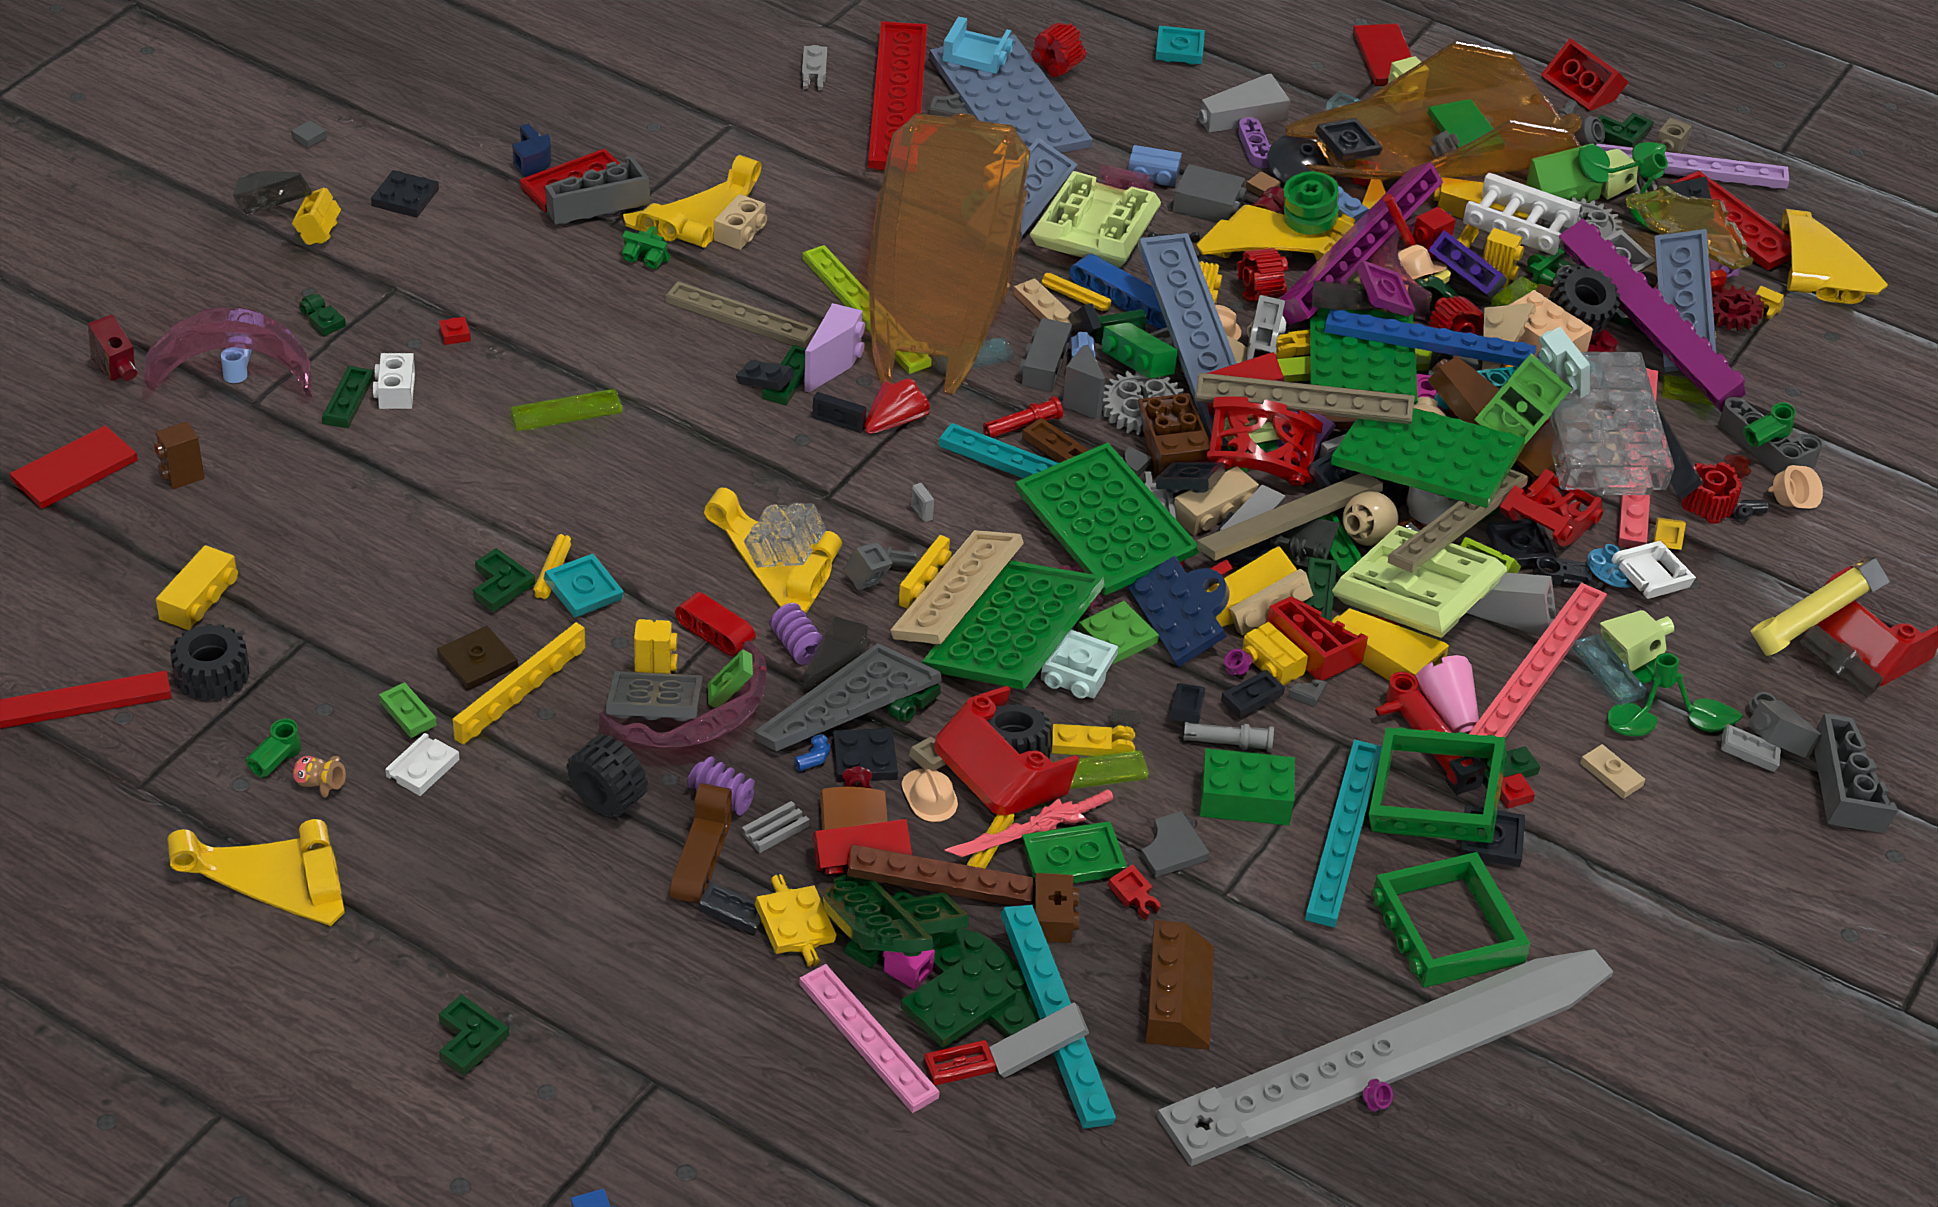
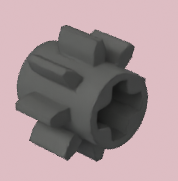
(1443, 143)

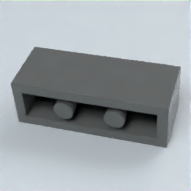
(1045, 354)

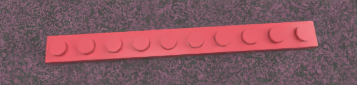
(1635, 508)
(1540, 662)

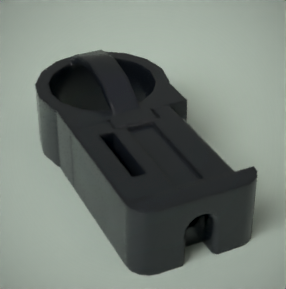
(1564, 570)

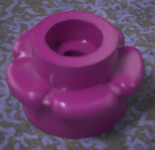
(1235, 657)
(1377, 1095)

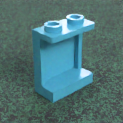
(976, 49)

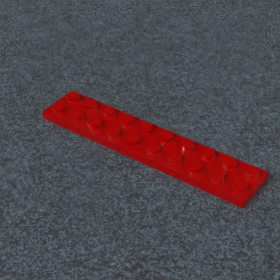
(896, 85)

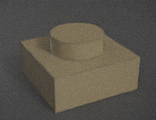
(925, 755)

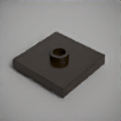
(477, 657)

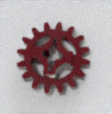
(1737, 308)

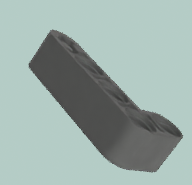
(1776, 453)

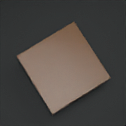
(1261, 183)

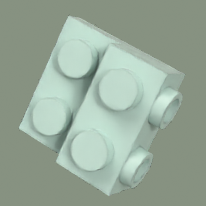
(1565, 360)
(1079, 664)

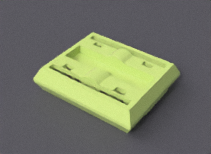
(1095, 219)
(1429, 597)

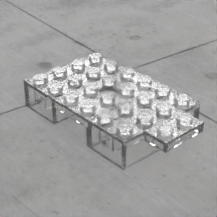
(1617, 451)

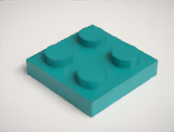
(1180, 45)
(583, 585)

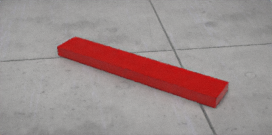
(84, 699)

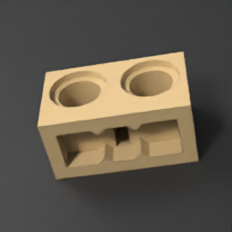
(739, 222)

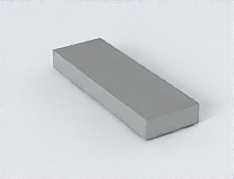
(1260, 502)
(1039, 1040)

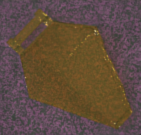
(1674, 213)

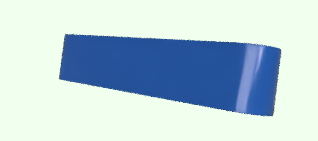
(1119, 286)

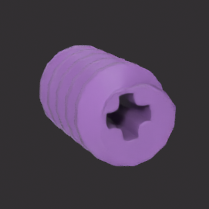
(796, 632)
(706, 773)

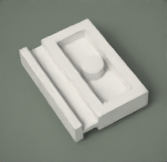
(422, 764)

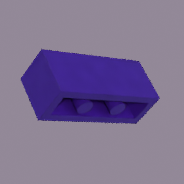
(1468, 264)

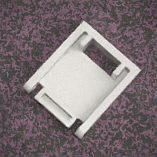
(1644, 571)

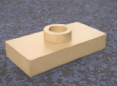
(1612, 771)

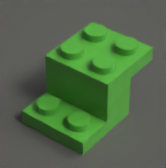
(1525, 400)

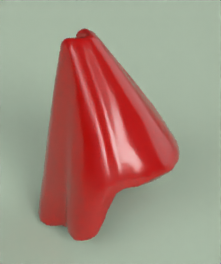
(896, 405)

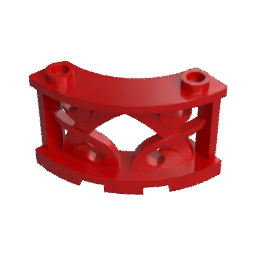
(1301, 428)
(1545, 500)

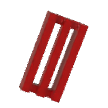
(961, 1066)

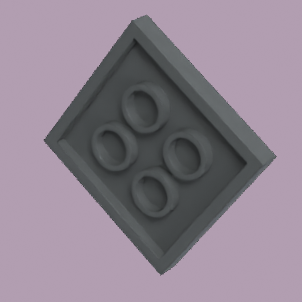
(654, 695)

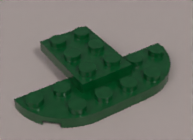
(889, 925)
(972, 986)

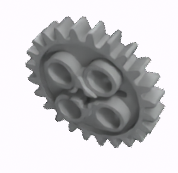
(1601, 218)
(1122, 397)

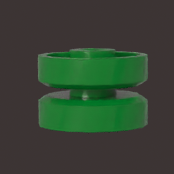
(1311, 202)

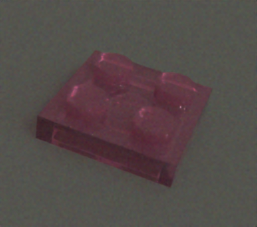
(1117, 177)

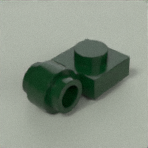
(322, 318)
(904, 709)

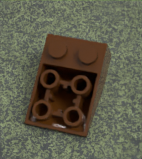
(1172, 431)

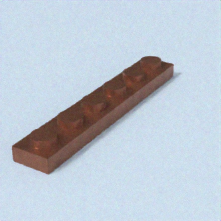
(939, 876)

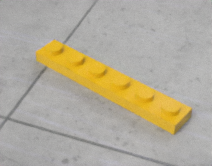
(519, 683)

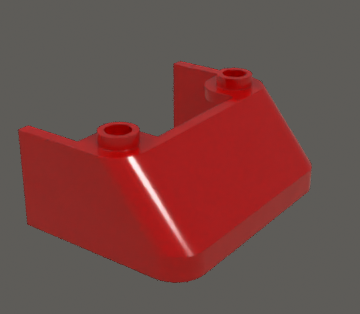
(1884, 649)
(992, 767)

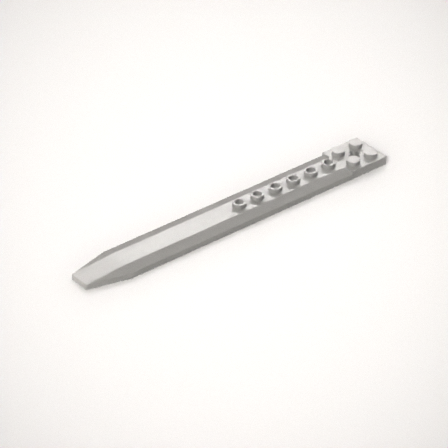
(1382, 1052)

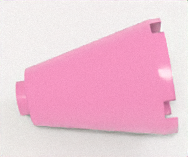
(1451, 692)

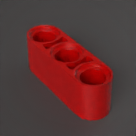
(714, 623)

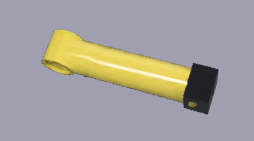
(1778, 631)

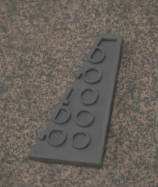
(856, 689)

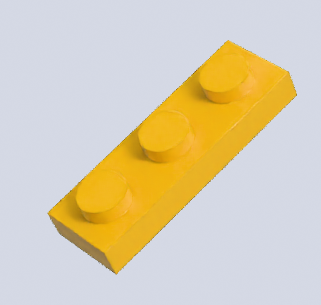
(924, 571)

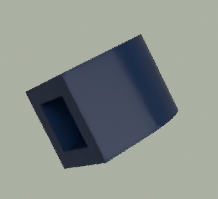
(532, 153)

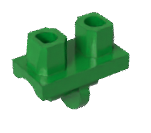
(645, 244)
(1545, 267)

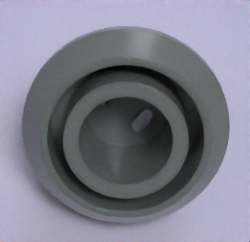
(1590, 131)

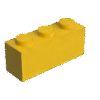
(196, 587)

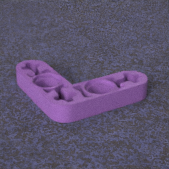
(1257, 135)

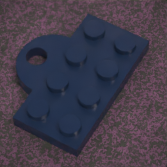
(1182, 607)

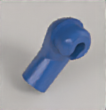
(817, 754)

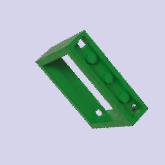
(1433, 822)
(1430, 972)

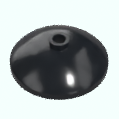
(1290, 156)

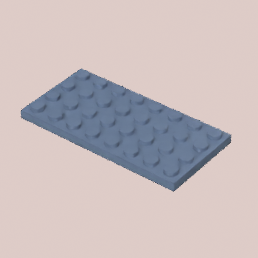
(1016, 97)

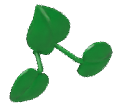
(1646, 155)
(1663, 670)

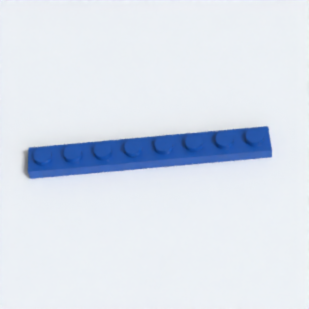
(1428, 338)

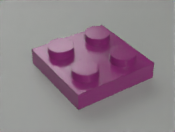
(1385, 289)

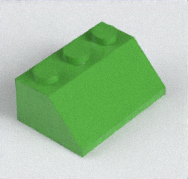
(1563, 176)

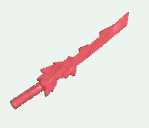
(1047, 820)

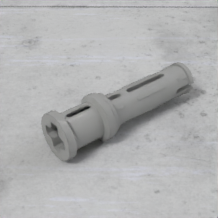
(1245, 736)

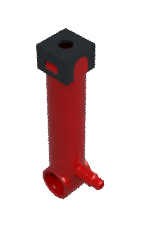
(1404, 697)

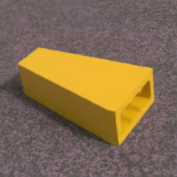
(1456, 193)
(1254, 578)
(1391, 646)

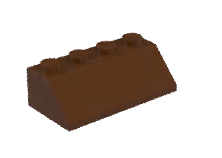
(1179, 987)

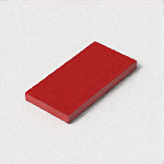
(1380, 47)
(535, 184)
(73, 467)

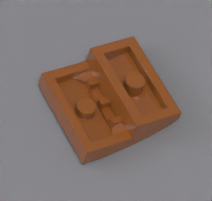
(852, 807)

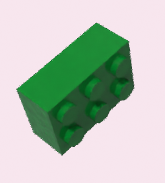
(1247, 786)

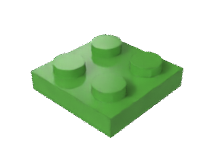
(1122, 628)

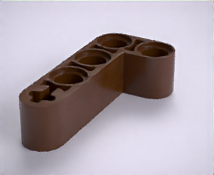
(703, 843)

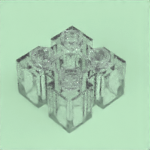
(785, 535)

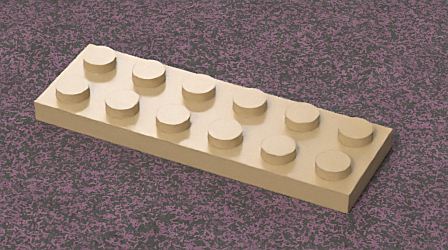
(957, 587)

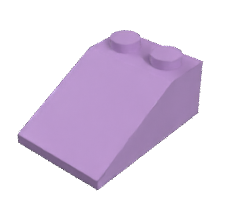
(834, 346)

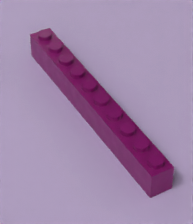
(1360, 240)
(1654, 316)

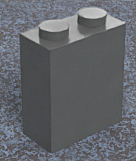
(1209, 194)

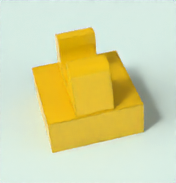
(1772, 301)
(1670, 532)

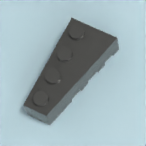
(598, 192)
(1848, 778)

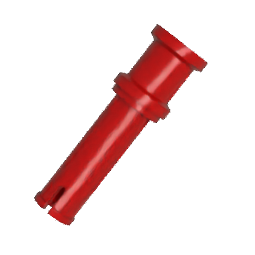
(1046, 410)

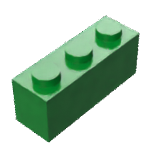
(1139, 350)

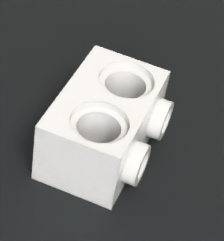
(395, 381)

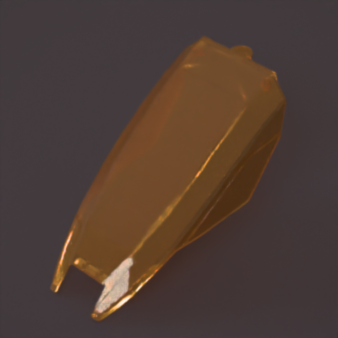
(1398, 119)
(945, 239)

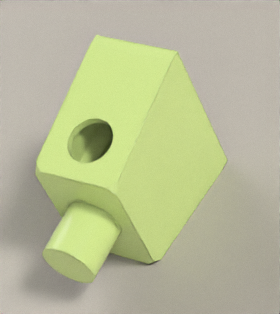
(1619, 180)
(1636, 637)

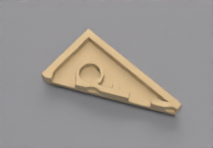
(1506, 323)

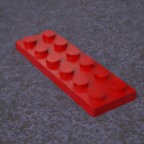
(1764, 240)

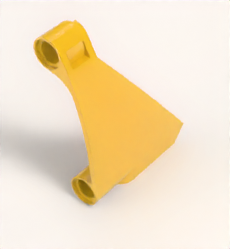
(694, 216)
(1260, 229)
(1826, 262)
(783, 583)
(286, 874)

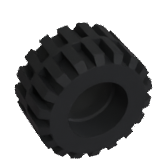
(1591, 287)
(210, 662)
(1023, 728)
(607, 776)

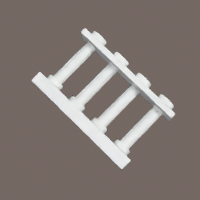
(1527, 200)

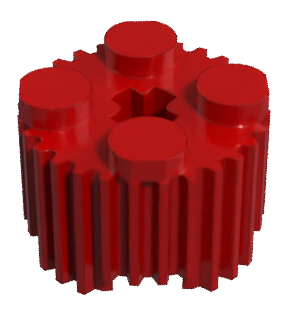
(1058, 49)
(1262, 274)
(1457, 315)
(1717, 494)

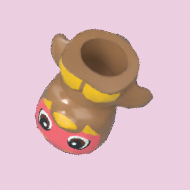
(313, 772)

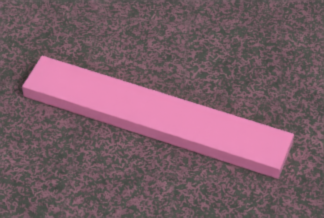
(869, 1038)

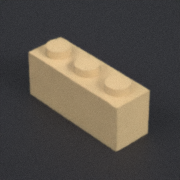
(1203, 510)

